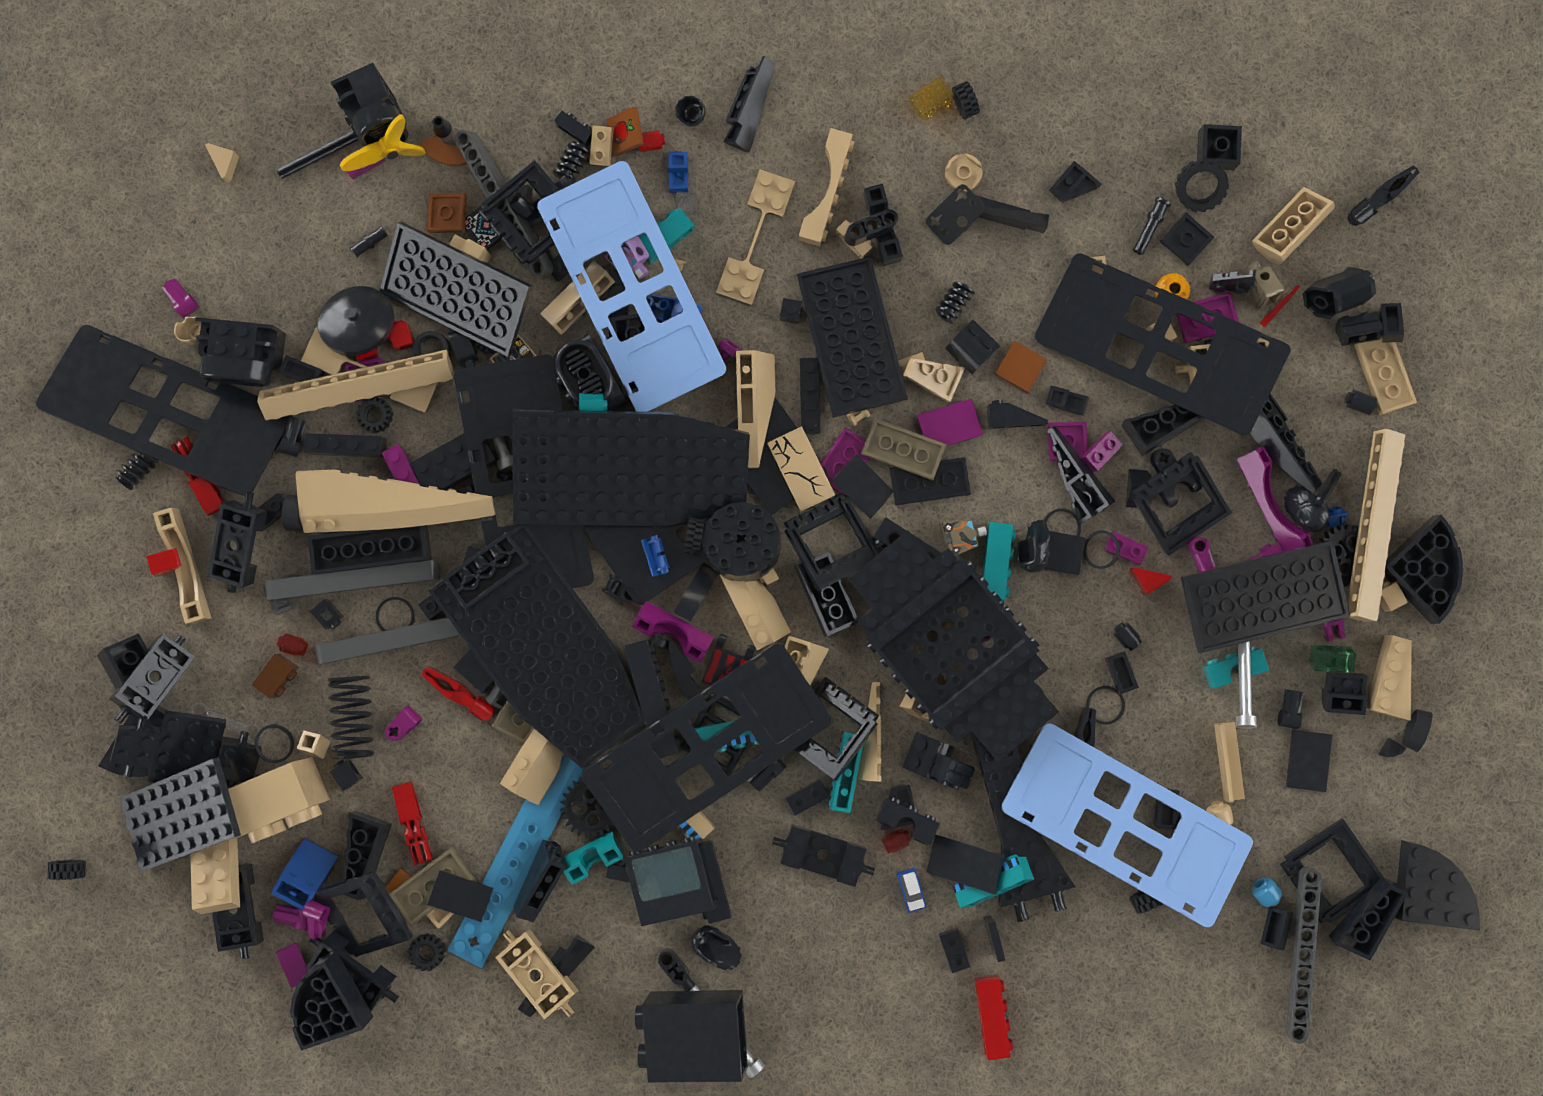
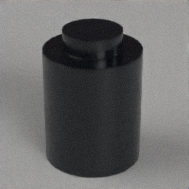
(1360, 402)

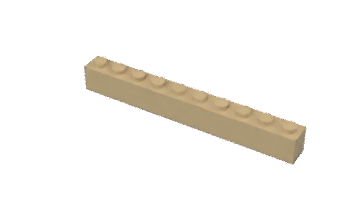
(355, 385)
(1375, 525)

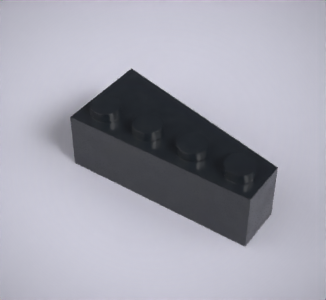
(364, 847)

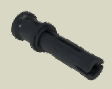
(1154, 218)

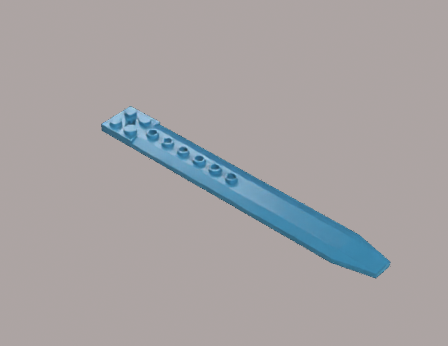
(512, 866)

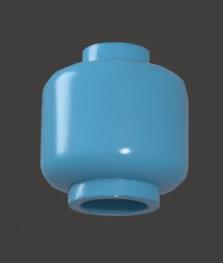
(1266, 892)

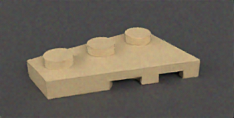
(934, 377)

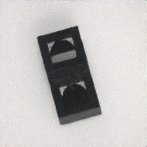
(1067, 400)

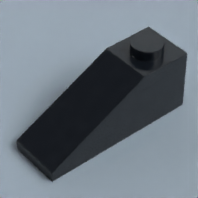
(1010, 416)

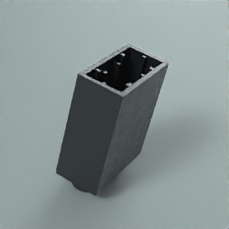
(693, 1036)

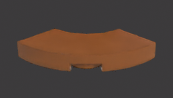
(442, 152)

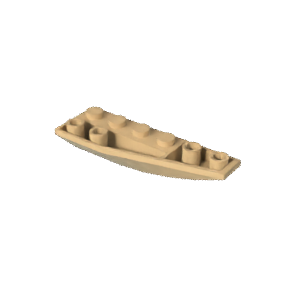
(755, 398)

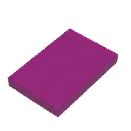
(1194, 331)
(951, 423)
(842, 451)

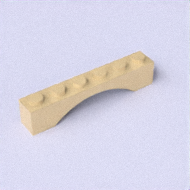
(814, 224)
(192, 597)

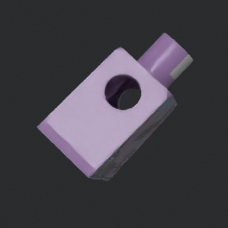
(635, 254)

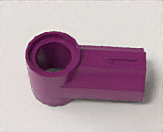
(182, 301)
(1203, 557)
(290, 916)
(316, 917)

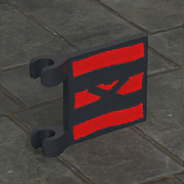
(724, 661)

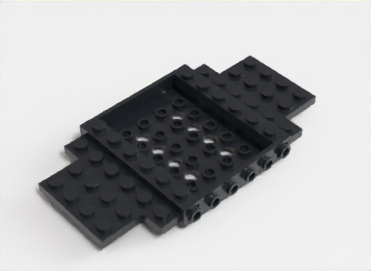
(992, 693)

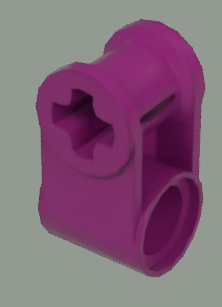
(405, 722)

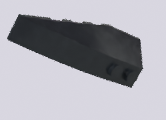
(1281, 446)

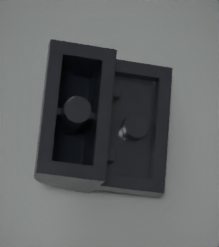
(972, 346)
(1345, 693)
(924, 753)

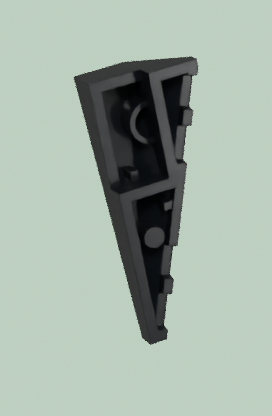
(1085, 489)

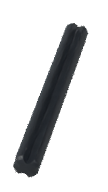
(317, 154)

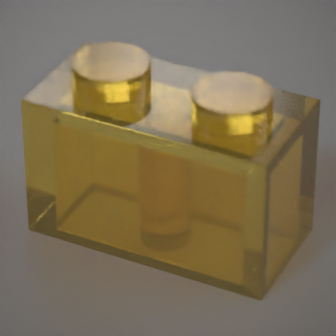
(931, 98)

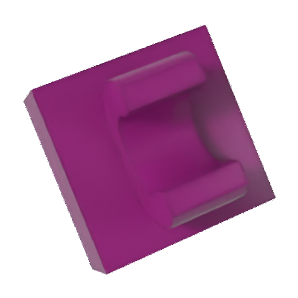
(729, 349)

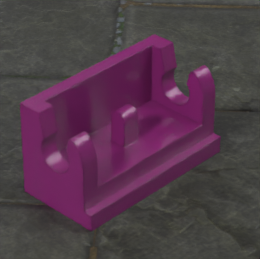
(292, 964)

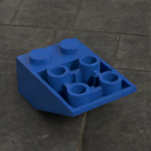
(666, 307)
(305, 874)

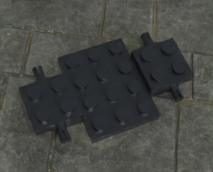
(181, 744)

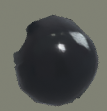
(690, 111)

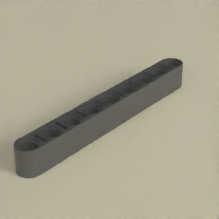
(487, 183)
(352, 580)
(385, 641)
(1306, 983)

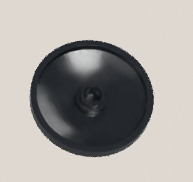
(356, 320)

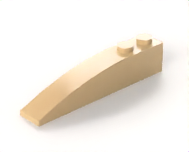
(757, 611)
(533, 768)

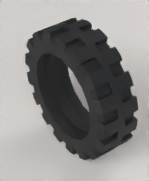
(1194, 168)

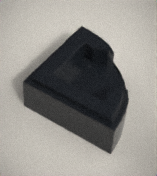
(1391, 748)

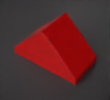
(164, 562)
(1149, 580)

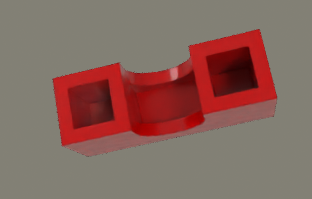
(401, 339)

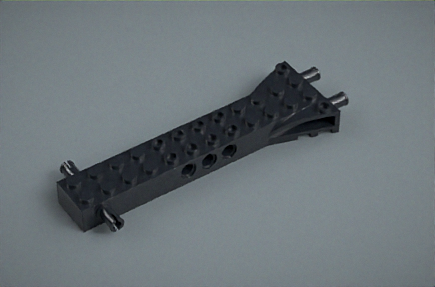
(1019, 838)

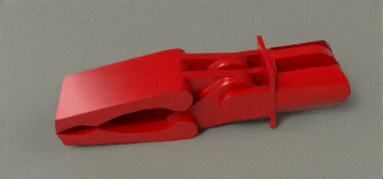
(205, 492)
(478, 706)
(408, 812)

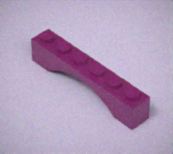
(1257, 471)

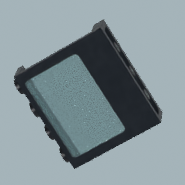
(669, 881)

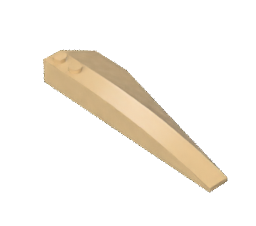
(357, 503)

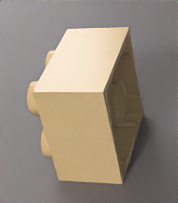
(280, 794)

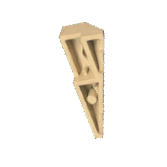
(870, 759)

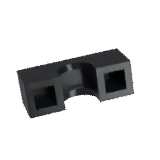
(923, 826)

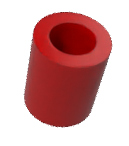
(652, 141)

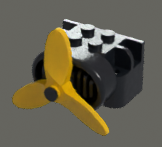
(374, 117)

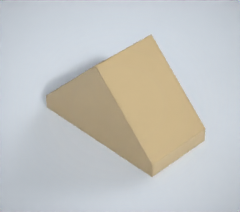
(224, 160)

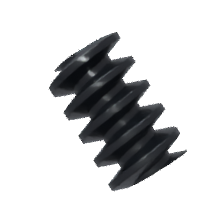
(571, 160)
(953, 301)
(135, 470)

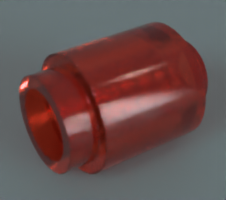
(292, 645)
(896, 841)

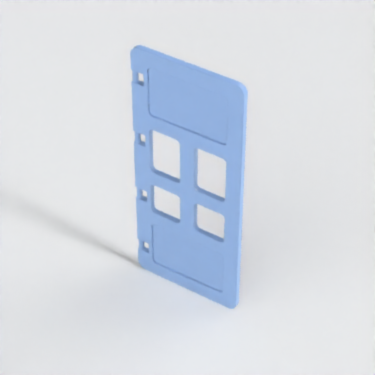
(597, 219)
(1195, 862)

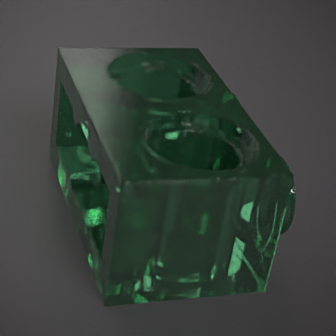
(1332, 658)

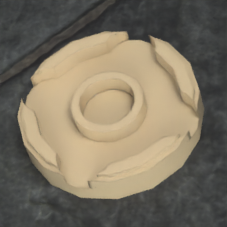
(963, 170)

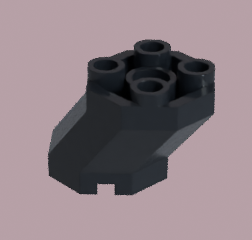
(1339, 292)

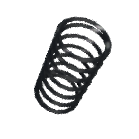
(349, 754)

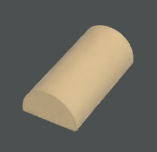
(1292, 225)

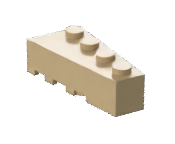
(806, 656)
(1392, 679)

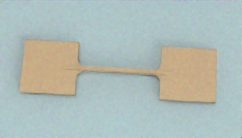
(741, 278)
(322, 357)

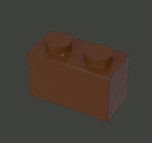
(275, 676)

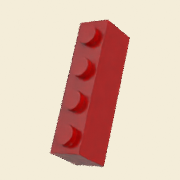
(992, 1017)

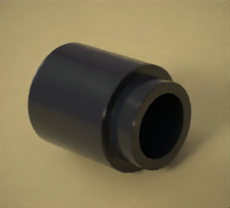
(1127, 636)

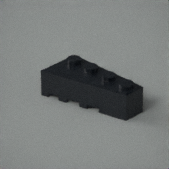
(1158, 427)
(1370, 919)

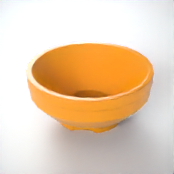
(1165, 282)

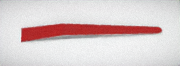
(1272, 314)

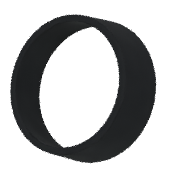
(1417, 730)

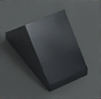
(1135, 479)

